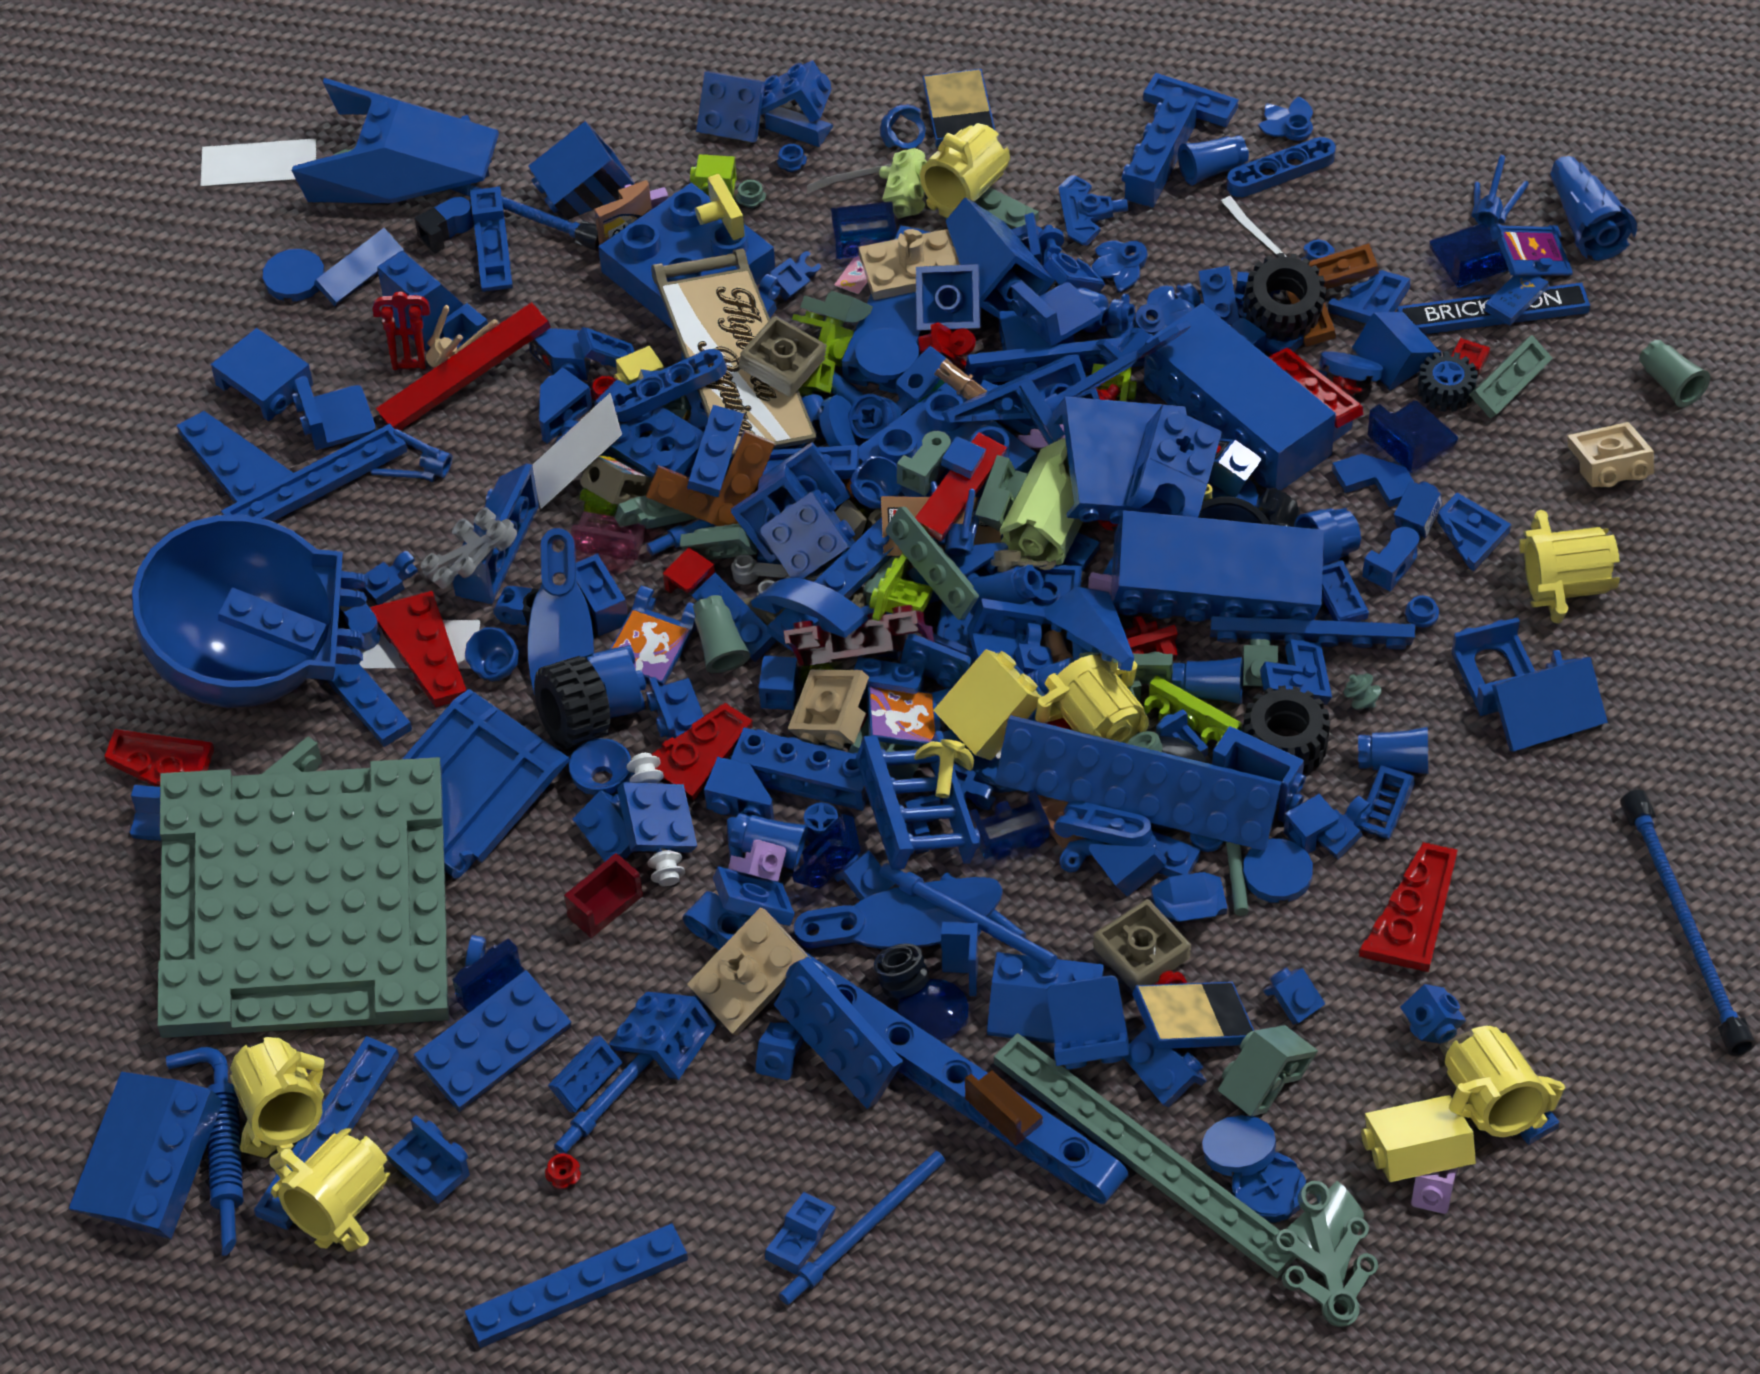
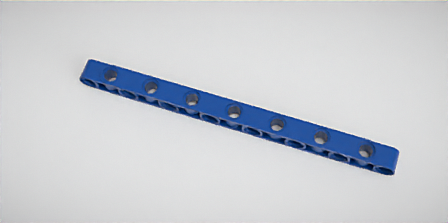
(936, 1065)

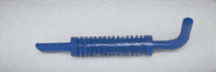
(223, 1143)

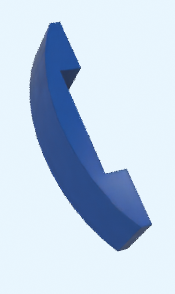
(491, 239)
(831, 608)

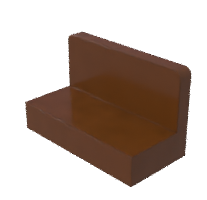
(1002, 1106)

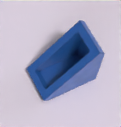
(1128, 865)

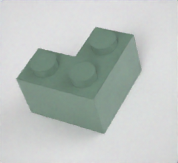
(1263, 1067)

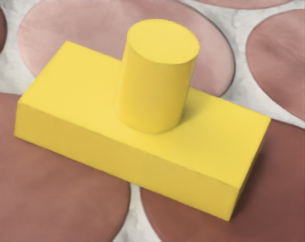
(721, 207)

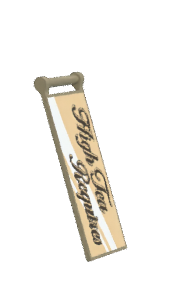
(725, 315)

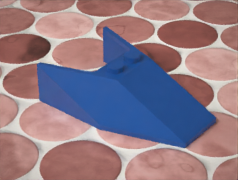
(399, 152)

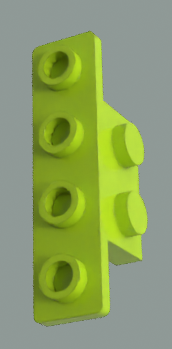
(897, 591)

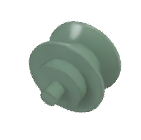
(1362, 691)

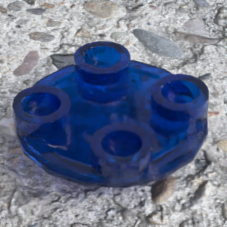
(936, 1009)

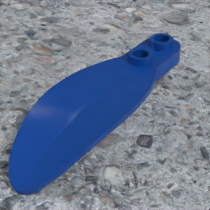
(559, 615)
(895, 916)

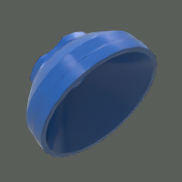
(599, 756)

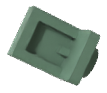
(1253, 659)

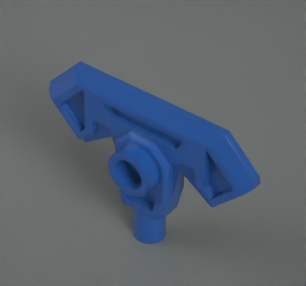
(1085, 209)

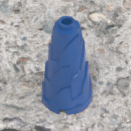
(1593, 212)

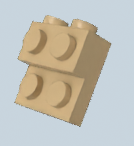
(1612, 455)
(830, 708)

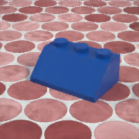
(1020, 995)

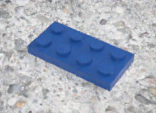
(838, 1032)
(492, 1040)

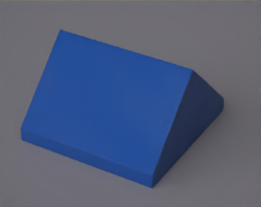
(948, 296)
(1395, 344)

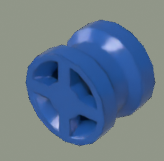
(816, 817)

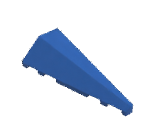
(1004, 403)
(1092, 624)

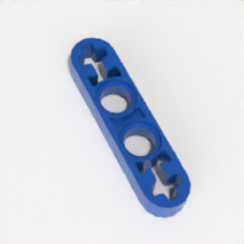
(1249, 180)
(668, 388)

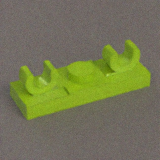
(1201, 716)

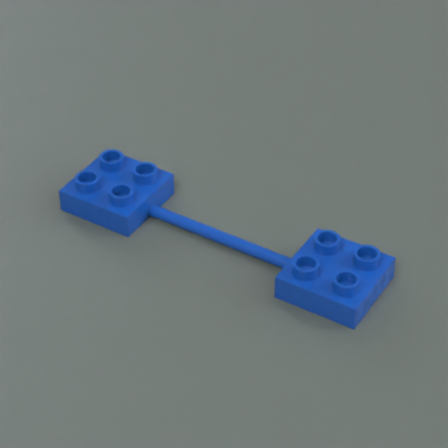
(675, 236)

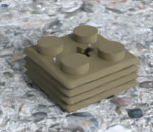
(782, 356)
(1144, 927)

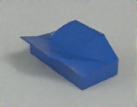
(1190, 897)

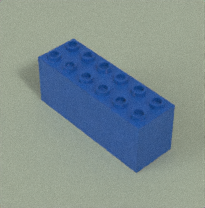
(1243, 395)
(1215, 568)

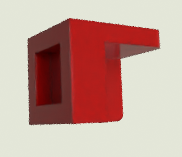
(687, 571)

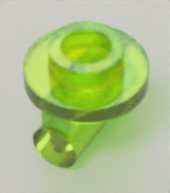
(596, 504)

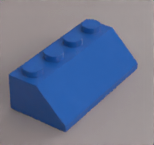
(511, 499)

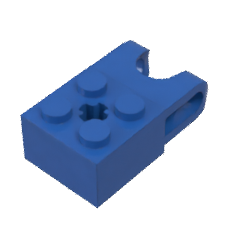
(1174, 462)

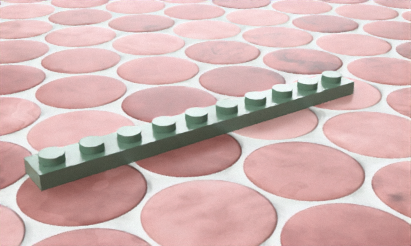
(1144, 1153)

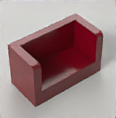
(603, 895)

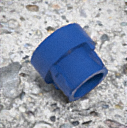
(1340, 531)

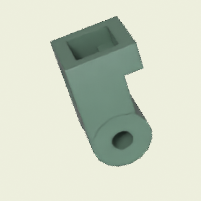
(925, 465)

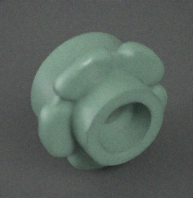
(750, 193)

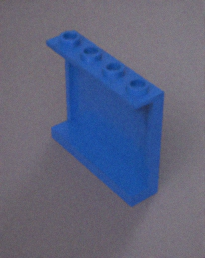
(1102, 454)

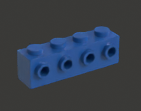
(1158, 152)
(803, 768)

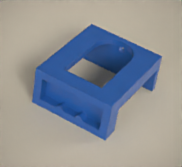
(1498, 636)

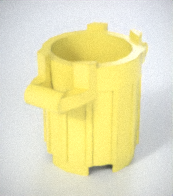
(963, 168)
(1567, 564)
(1094, 699)
(1498, 1084)
(276, 1095)
(331, 1188)

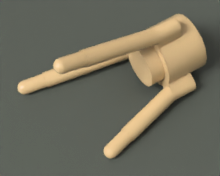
(444, 348)

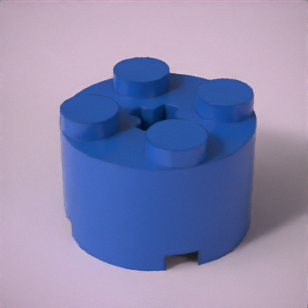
(620, 679)

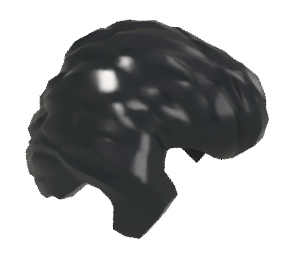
(1278, 507)

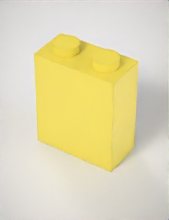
(984, 701)
(1418, 1139)

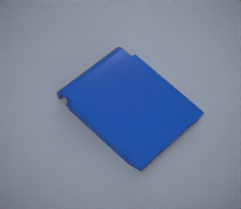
(501, 786)

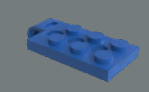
(667, 429)

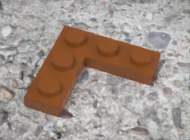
(1337, 271)
(739, 483)

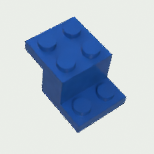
(782, 488)

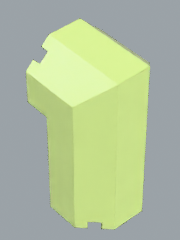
(1038, 516)

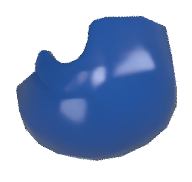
(875, 479)
(491, 654)

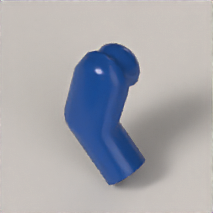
(1075, 854)

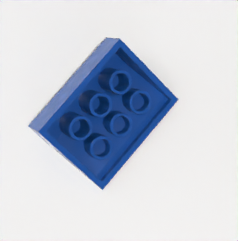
(147, 1153)

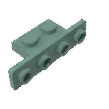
(932, 563)

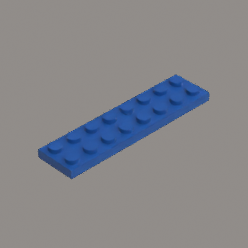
(1138, 781)

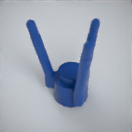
(1490, 208)
(432, 460)
(960, 537)

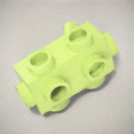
(904, 182)

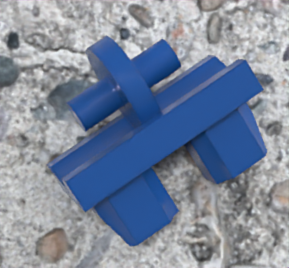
(1037, 238)

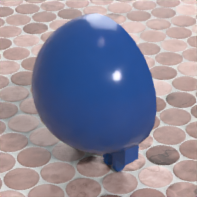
(187, 583)

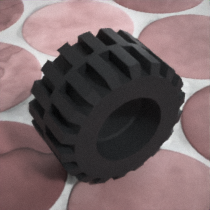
(1288, 275)
(572, 702)
(1293, 711)

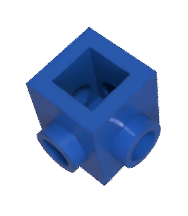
(1433, 1014)

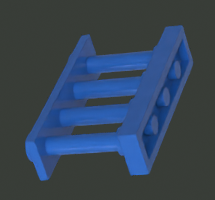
(892, 816)

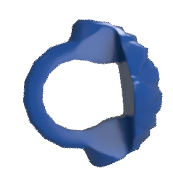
(909, 112)

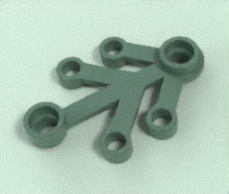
(1327, 1260)

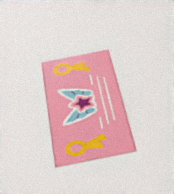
(853, 277)

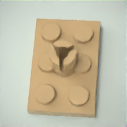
(893, 263)
(747, 971)

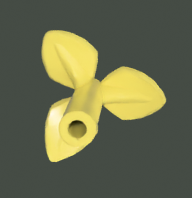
(948, 752)

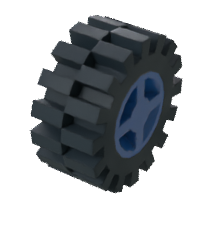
(1459, 380)

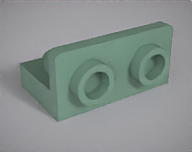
(719, 542)

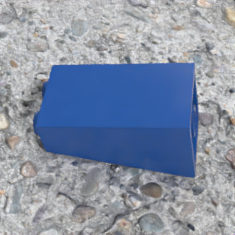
(999, 252)

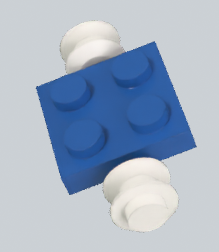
(656, 818)

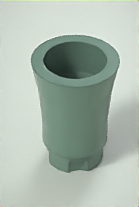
(1675, 373)
(719, 636)

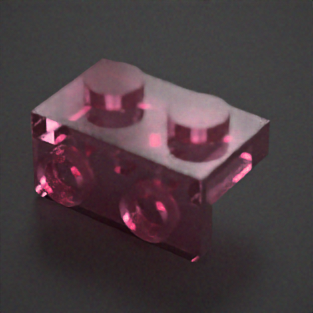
(604, 536)

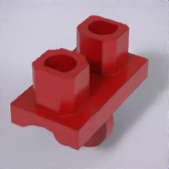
(949, 343)
(1148, 638)

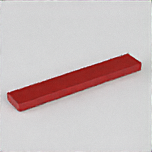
(463, 367)

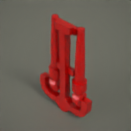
(400, 301)

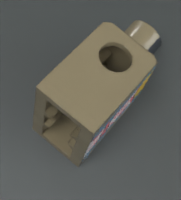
(606, 479)

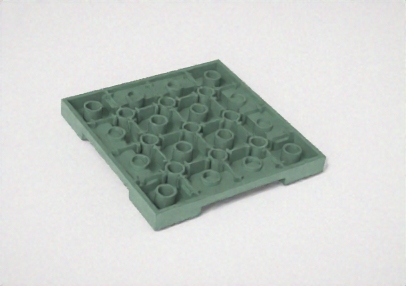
(302, 899)

